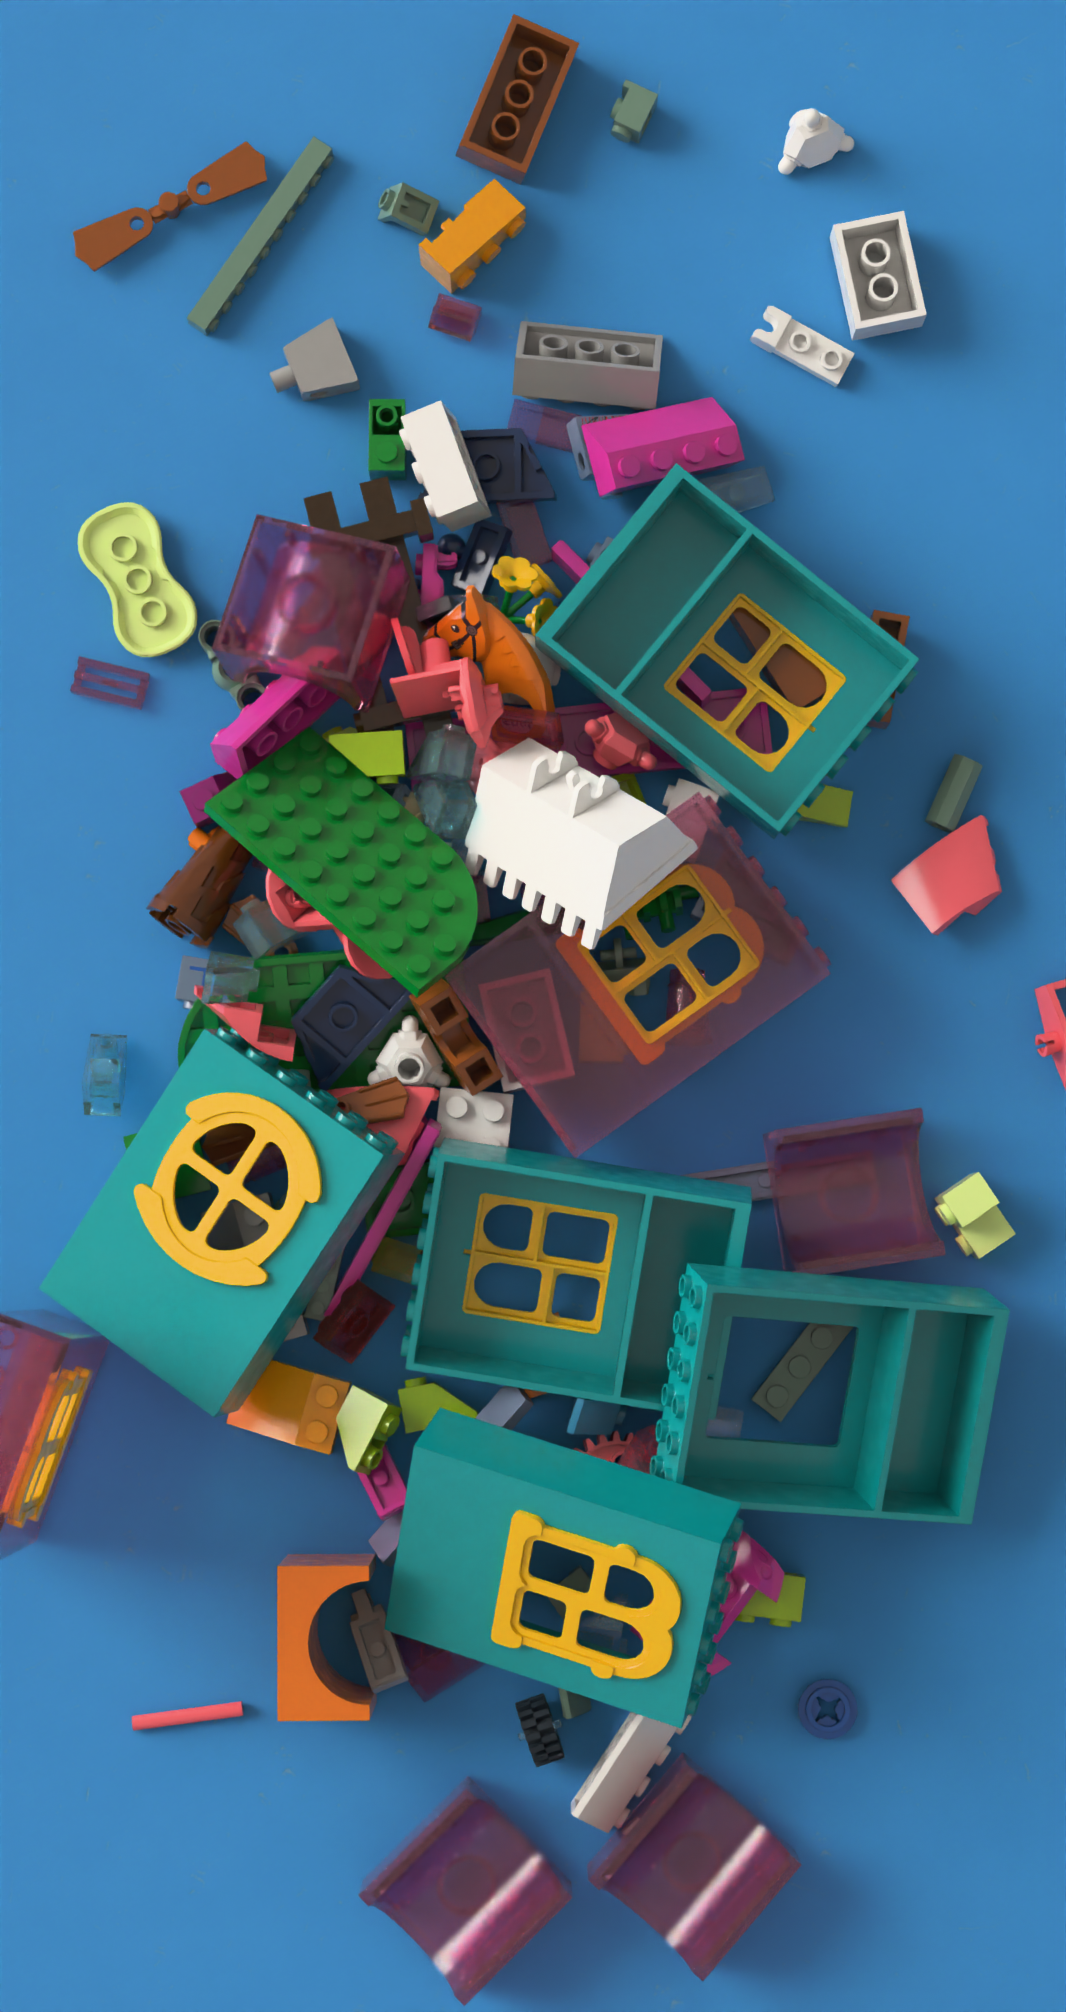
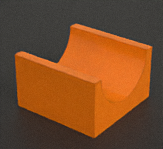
(305, 1680)

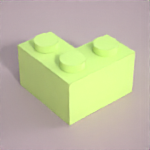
(974, 1215)

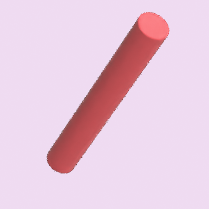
(188, 1715)

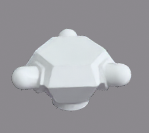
(812, 141)
(410, 1058)

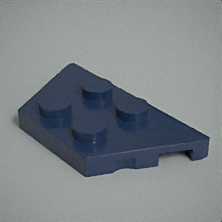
(506, 466)
(345, 1019)

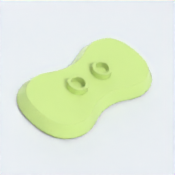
(147, 603)

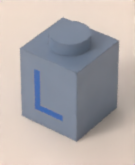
(191, 974)

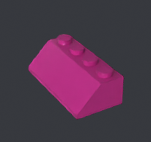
(646, 445)
(269, 723)

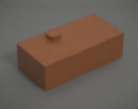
(517, 99)
(787, 669)

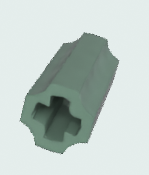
(953, 793)

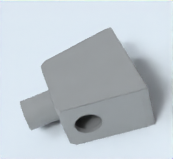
(317, 365)

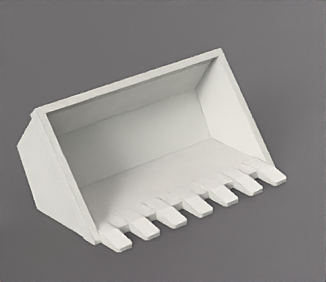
(568, 838)

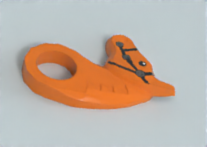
(489, 637)

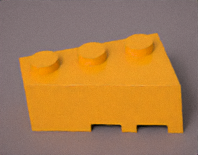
(473, 236)

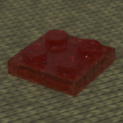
(353, 1321)

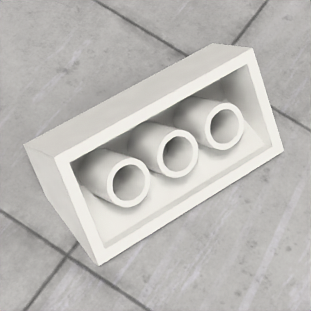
(623, 1771)

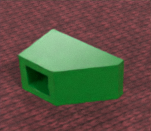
(386, 446)

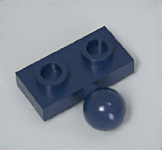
(478, 556)

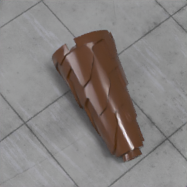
(201, 892)

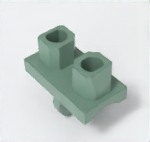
(622, 965)

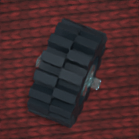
(539, 1730)

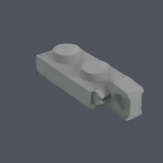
(375, 1645)

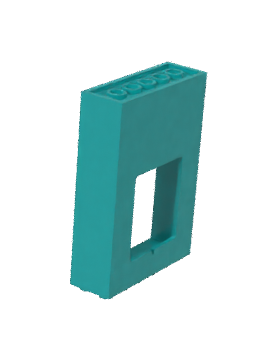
(910, 1408)

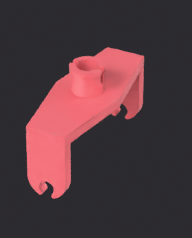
(1054, 1026)

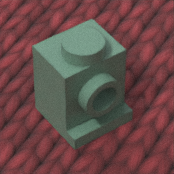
(633, 112)

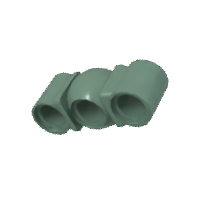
(236, 689)

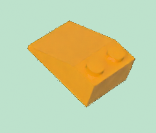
(294, 1406)

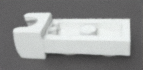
(803, 346)

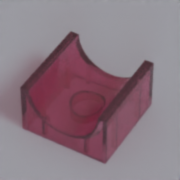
(312, 608)
(850, 1193)
(694, 1865)
(468, 1888)

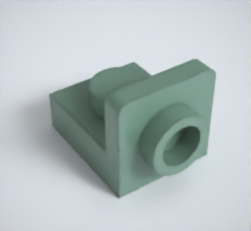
(408, 208)

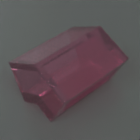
(455, 317)

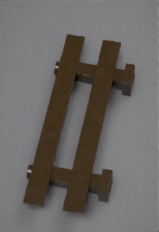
(389, 528)

